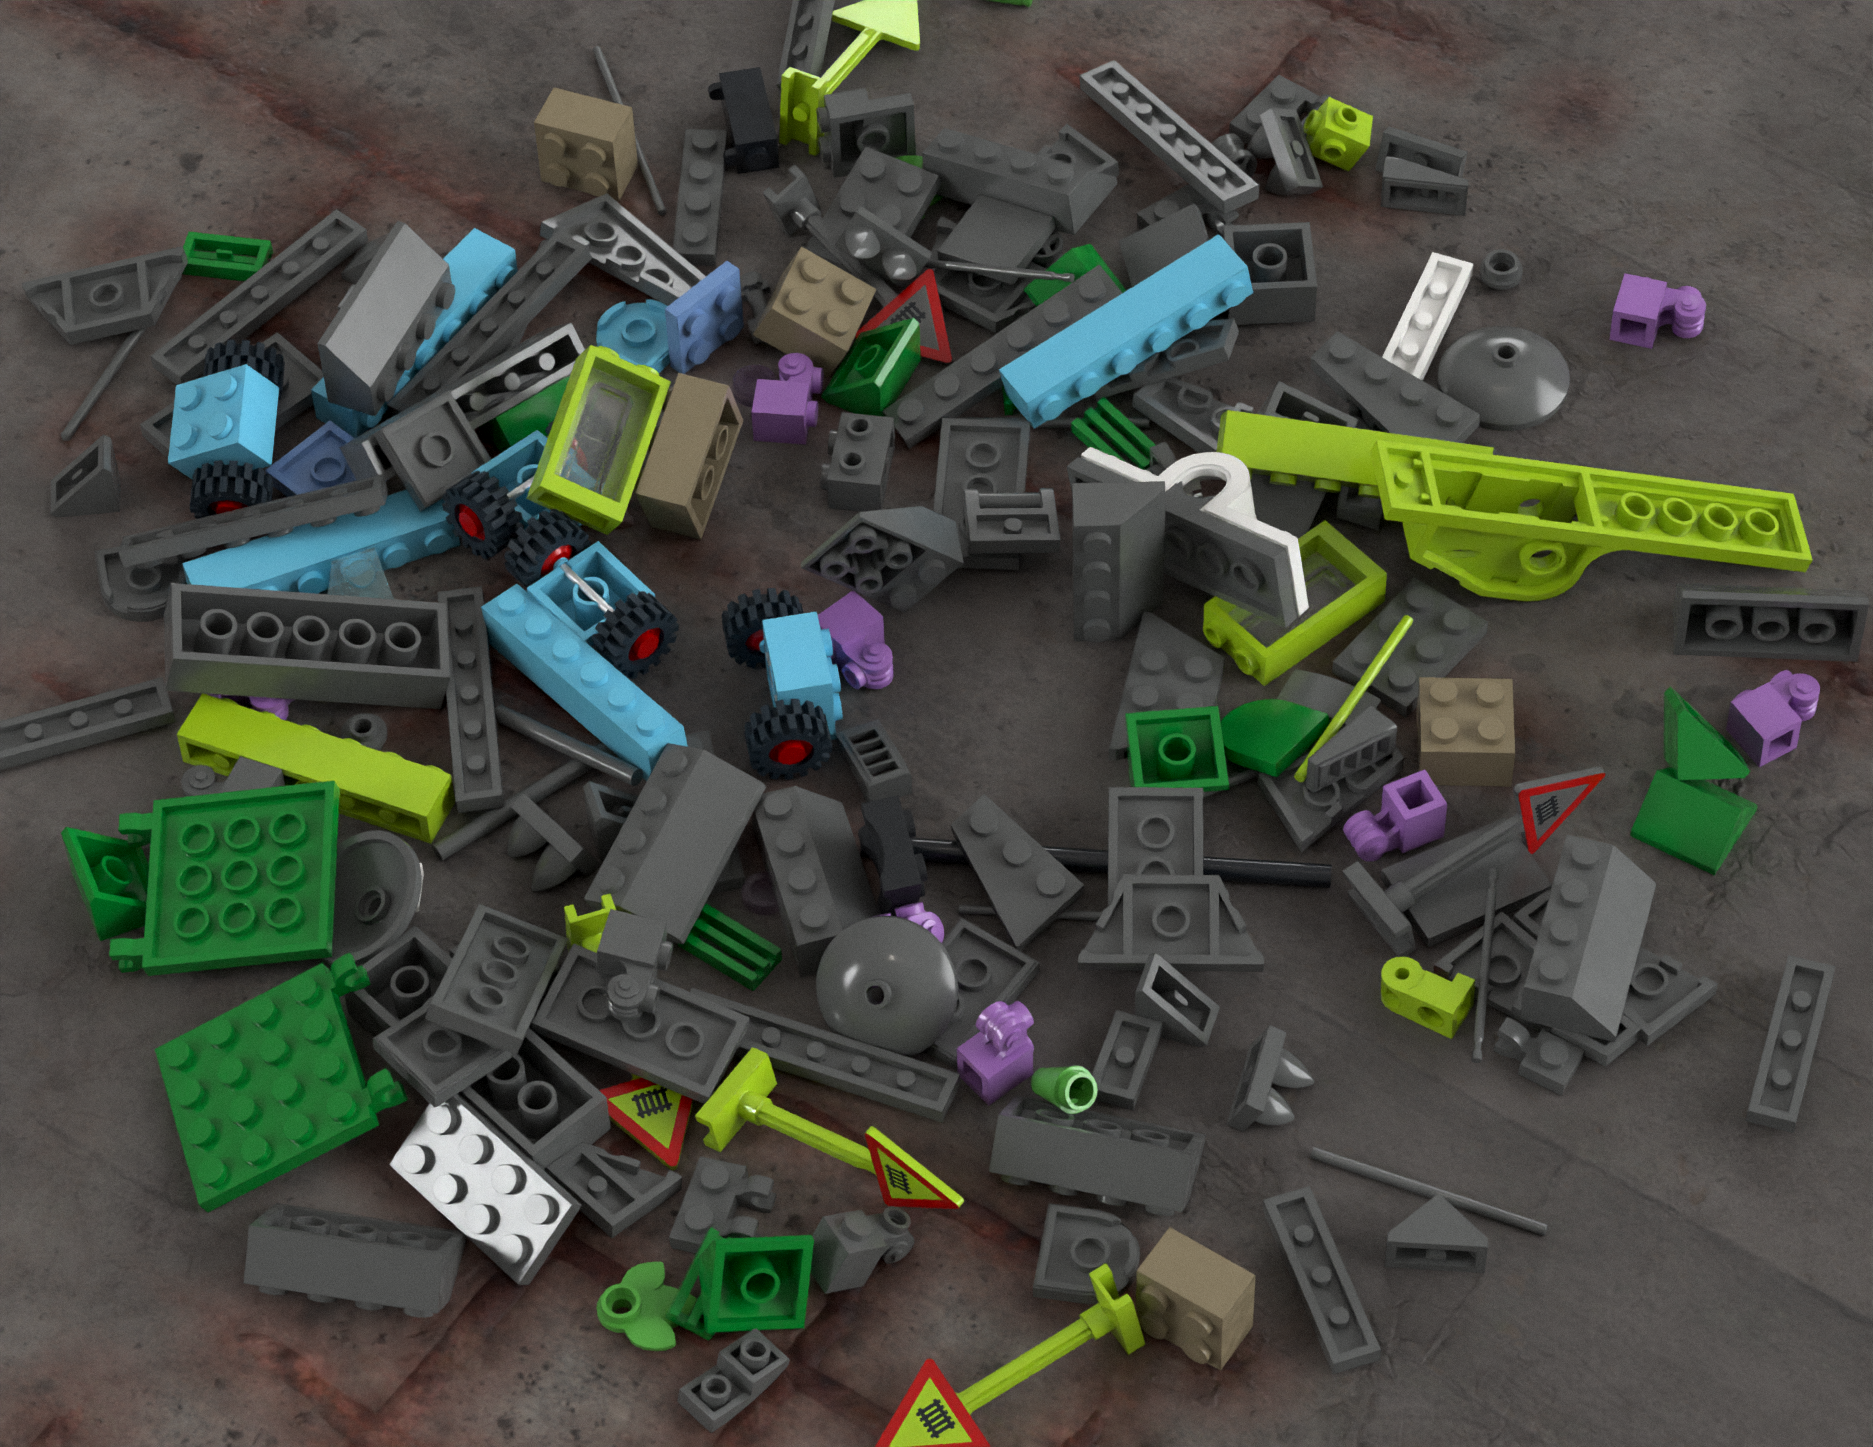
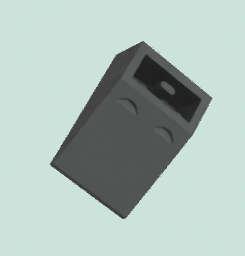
(1293, 507)
(890, 554)

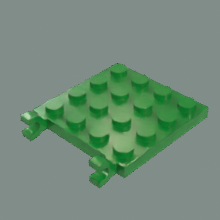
(235, 879)
(272, 1084)

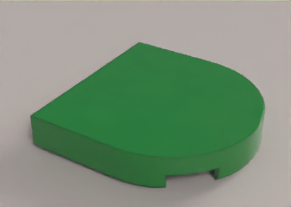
(1270, 734)

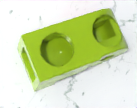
(1426, 996)

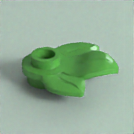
(648, 1303)

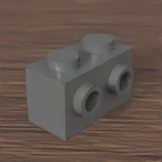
(859, 462)

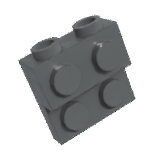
(857, 122)

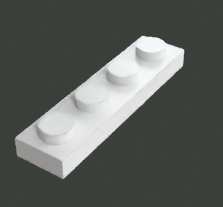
(1428, 314)

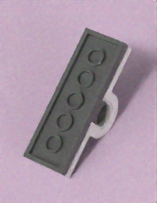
(1216, 538)

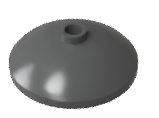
(1505, 376)
(374, 894)
(910, 970)

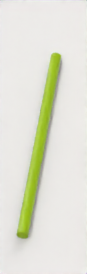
(1358, 691)

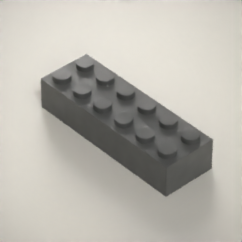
(306, 646)
(529, 1098)

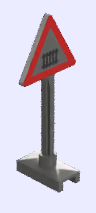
(799, 208)
(1540, 811)

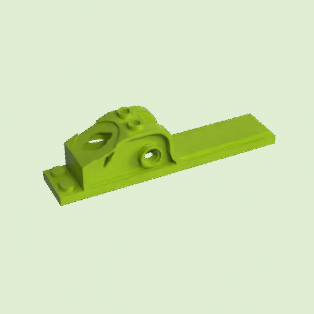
(1612, 510)

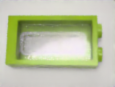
(599, 439)
(1339, 589)

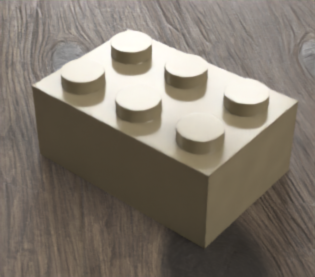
(688, 455)

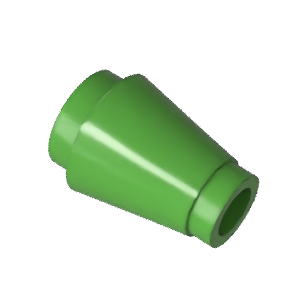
(1066, 1087)

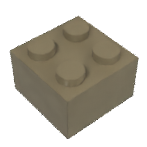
(586, 143)
(815, 310)
(1466, 731)
(1194, 1299)

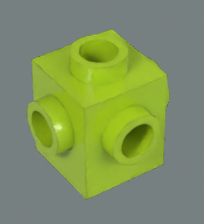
(1338, 133)

